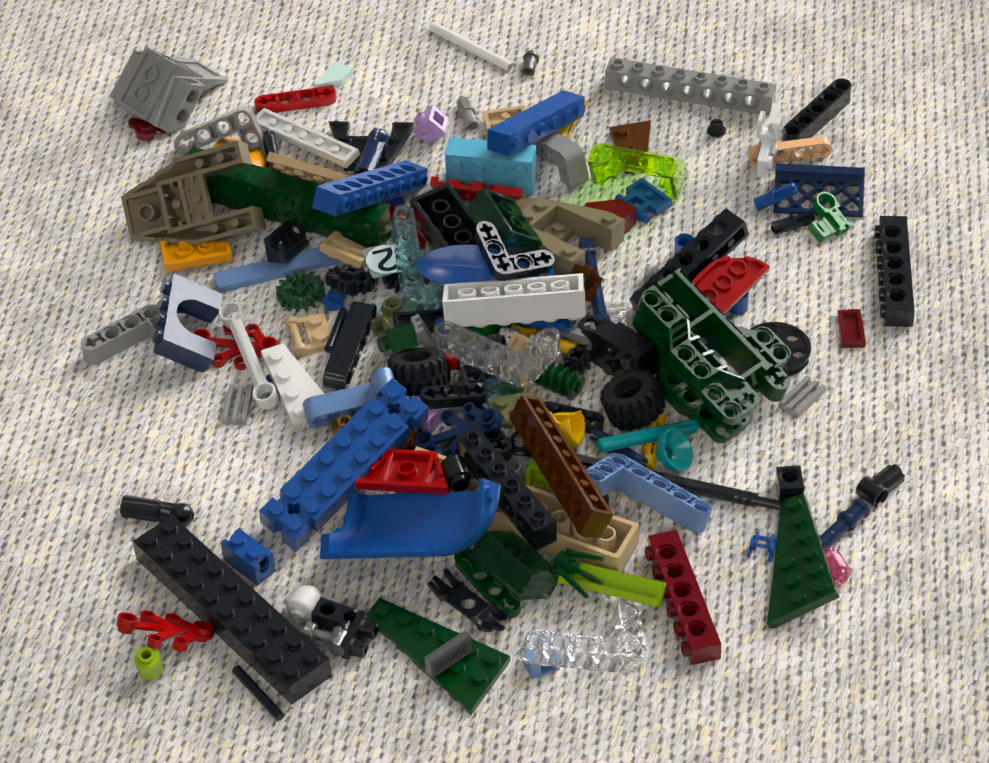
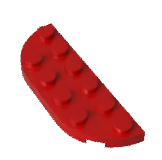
(730, 279)

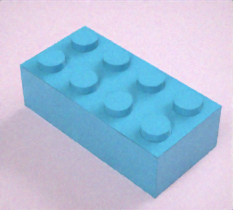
(472, 162)

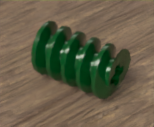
(561, 381)

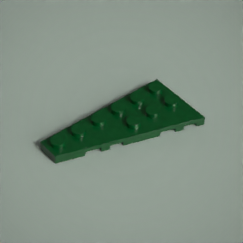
(801, 568)
(417, 637)

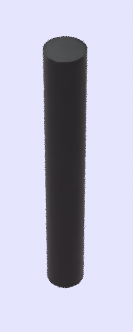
(336, 330)
(258, 693)

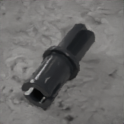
(792, 222)

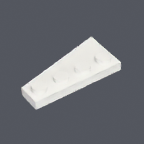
(290, 381)

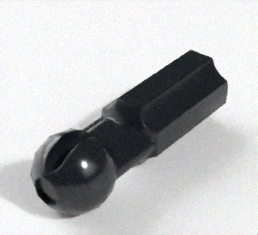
(155, 510)

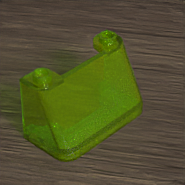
(608, 159)

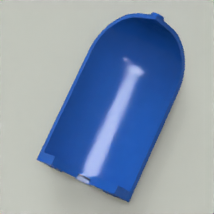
(412, 524)

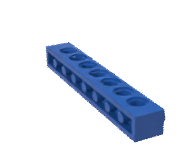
(369, 188)

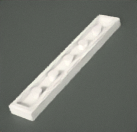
(307, 138)

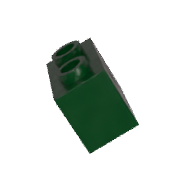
(397, 340)

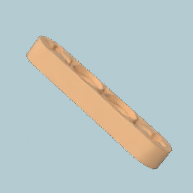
(790, 147)

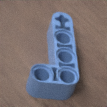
(327, 407)

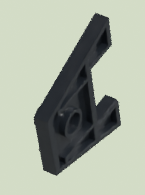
(399, 135)

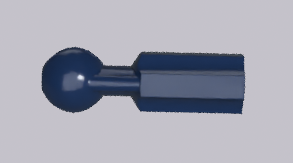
(372, 153)

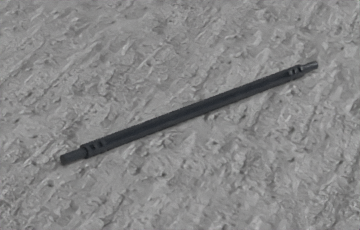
(691, 485)

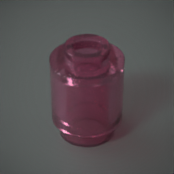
(838, 565)

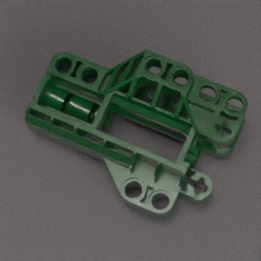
(676, 318)

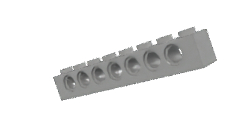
(689, 86)

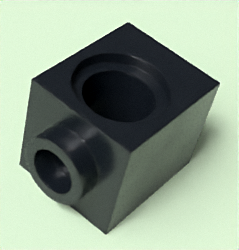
(788, 482)

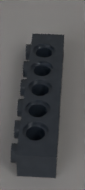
(710, 244)
(895, 271)
(515, 498)

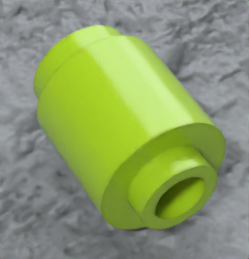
(148, 663)

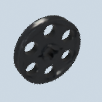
(802, 345)

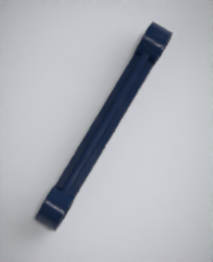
(597, 301)

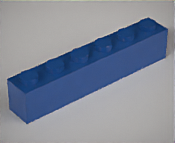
(535, 123)

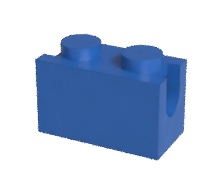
(246, 555)

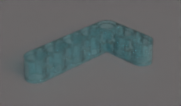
(408, 269)

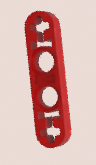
(295, 99)

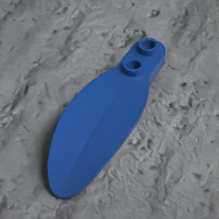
(460, 265)

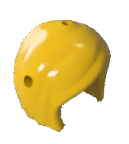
(572, 426)

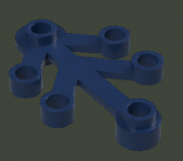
(487, 421)

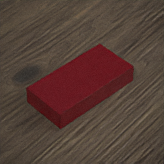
(851, 328)

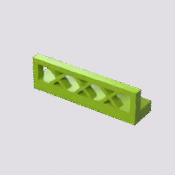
(620, 585)

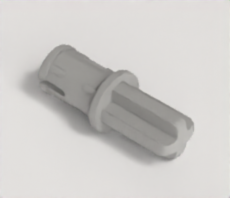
(467, 113)

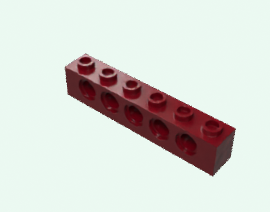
(683, 598)

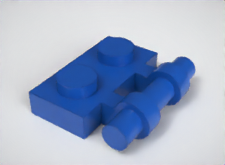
(648, 197)

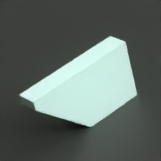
(335, 76)

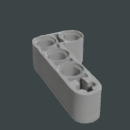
(216, 133)
(566, 156)
(120, 335)

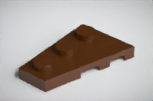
(632, 136)

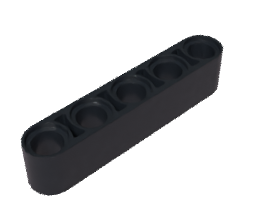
(818, 111)
(348, 345)

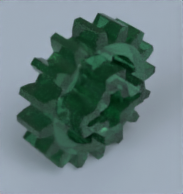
(300, 291)

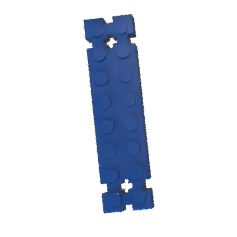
(331, 473)

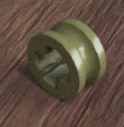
(378, 322)

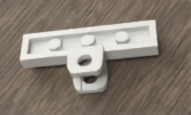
(769, 131)

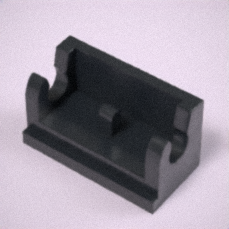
(285, 243)

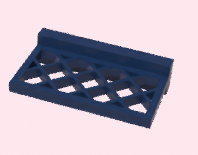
(819, 178)

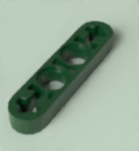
(485, 584)

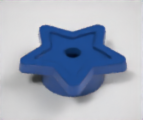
(333, 305)

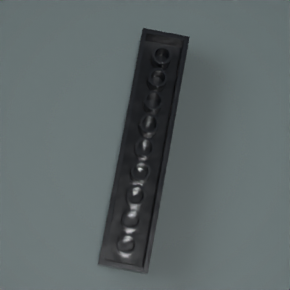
(233, 609)

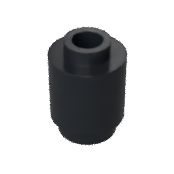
(456, 472)

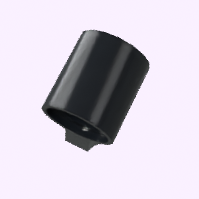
(877, 488)

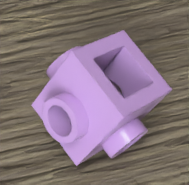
(430, 124)

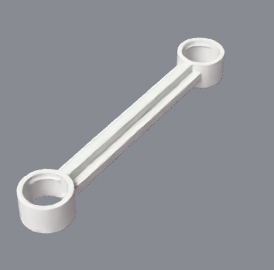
(248, 354)

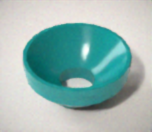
(678, 449)

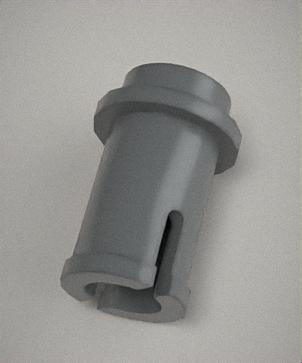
(530, 59)

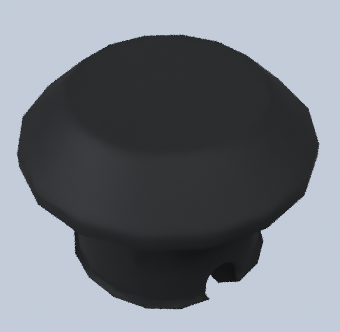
(716, 128)

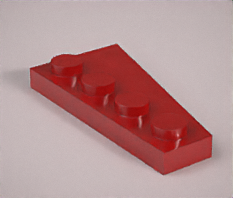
(469, 192)

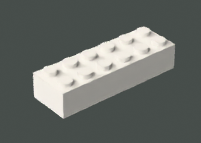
(515, 300)

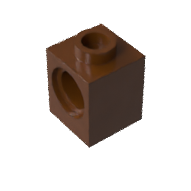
(592, 280)

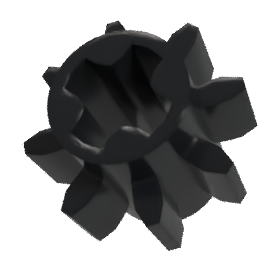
(577, 360)

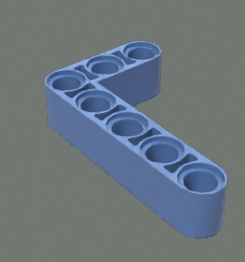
(650, 489)

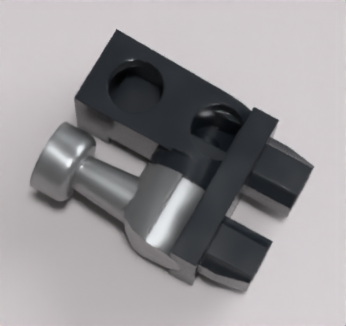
(346, 628)

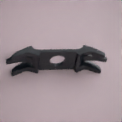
(459, 593)

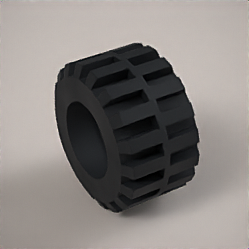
(419, 368)
(632, 400)

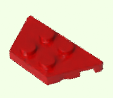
(406, 472)

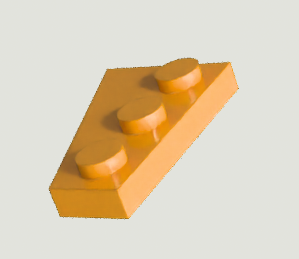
(194, 256)

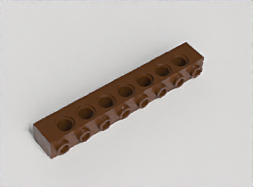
(561, 467)

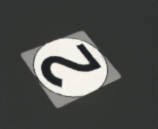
(381, 260)

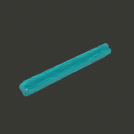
(643, 436)

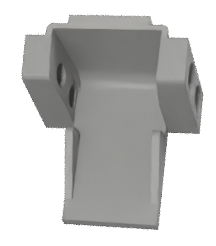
(163, 87)

